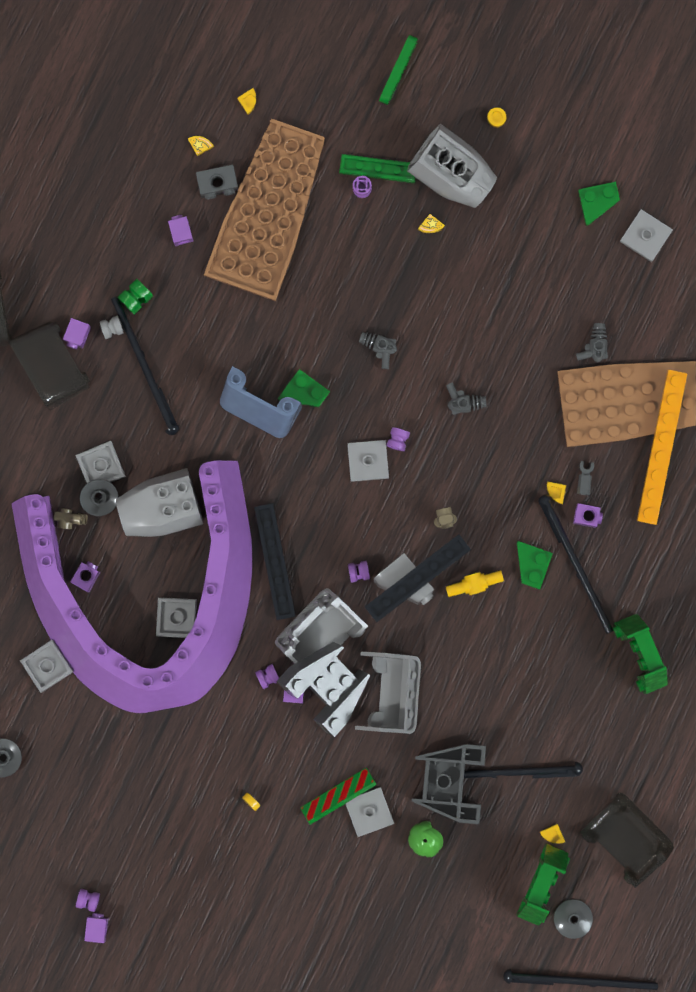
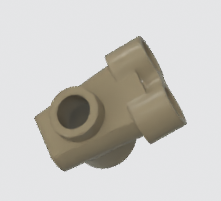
(66, 518)
(445, 518)

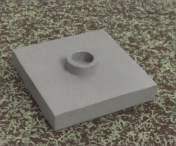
(646, 235)
(368, 460)
(101, 463)
(175, 617)
(46, 666)
(369, 812)

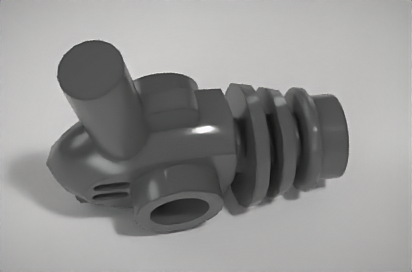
(382, 345)
(598, 346)
(463, 403)

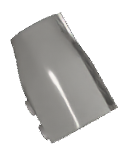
(452, 168)
(160, 506)

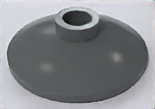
(102, 505)
(13, 759)
(566, 911)

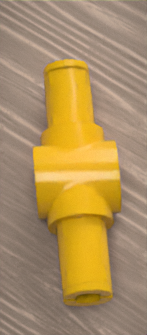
(474, 583)

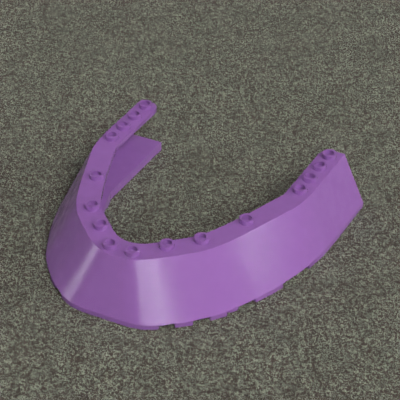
(219, 619)

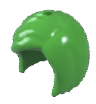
(425, 831)

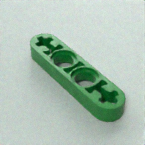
(398, 69)

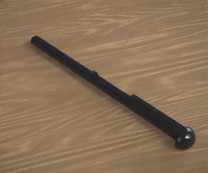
(158, 394)
(562, 537)
(537, 772)
(591, 982)

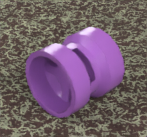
(364, 189)
(397, 439)
(363, 571)
(267, 676)
(84, 896)

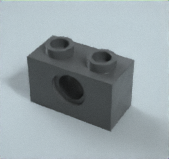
(207, 177)

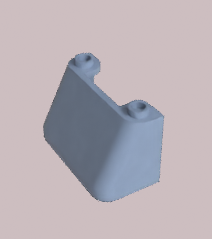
(256, 411)

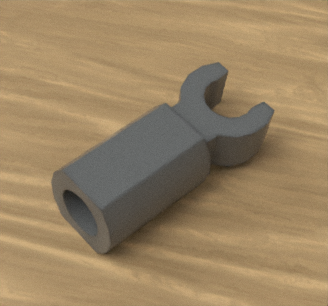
(585, 479)

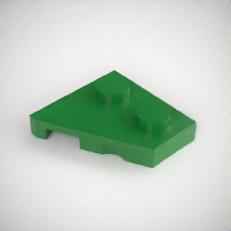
(597, 200)
(305, 390)
(532, 564)

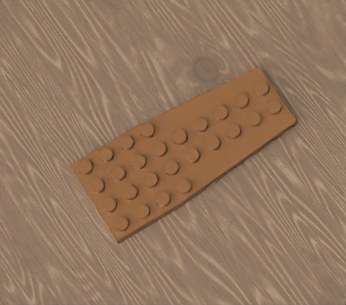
(267, 212)
(620, 401)

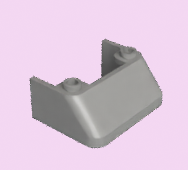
(397, 694)

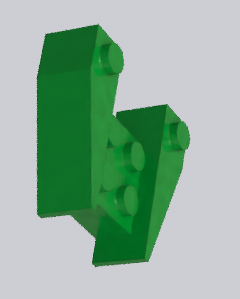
(643, 644)
(550, 861)

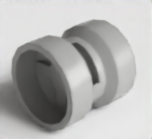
(113, 326)

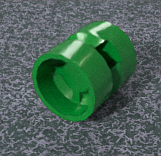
(135, 296)

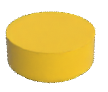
(496, 117)
(251, 801)

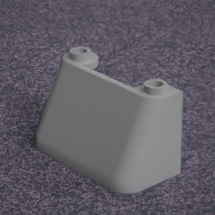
(398, 570)
(319, 624)

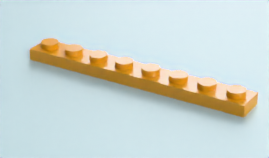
(662, 447)

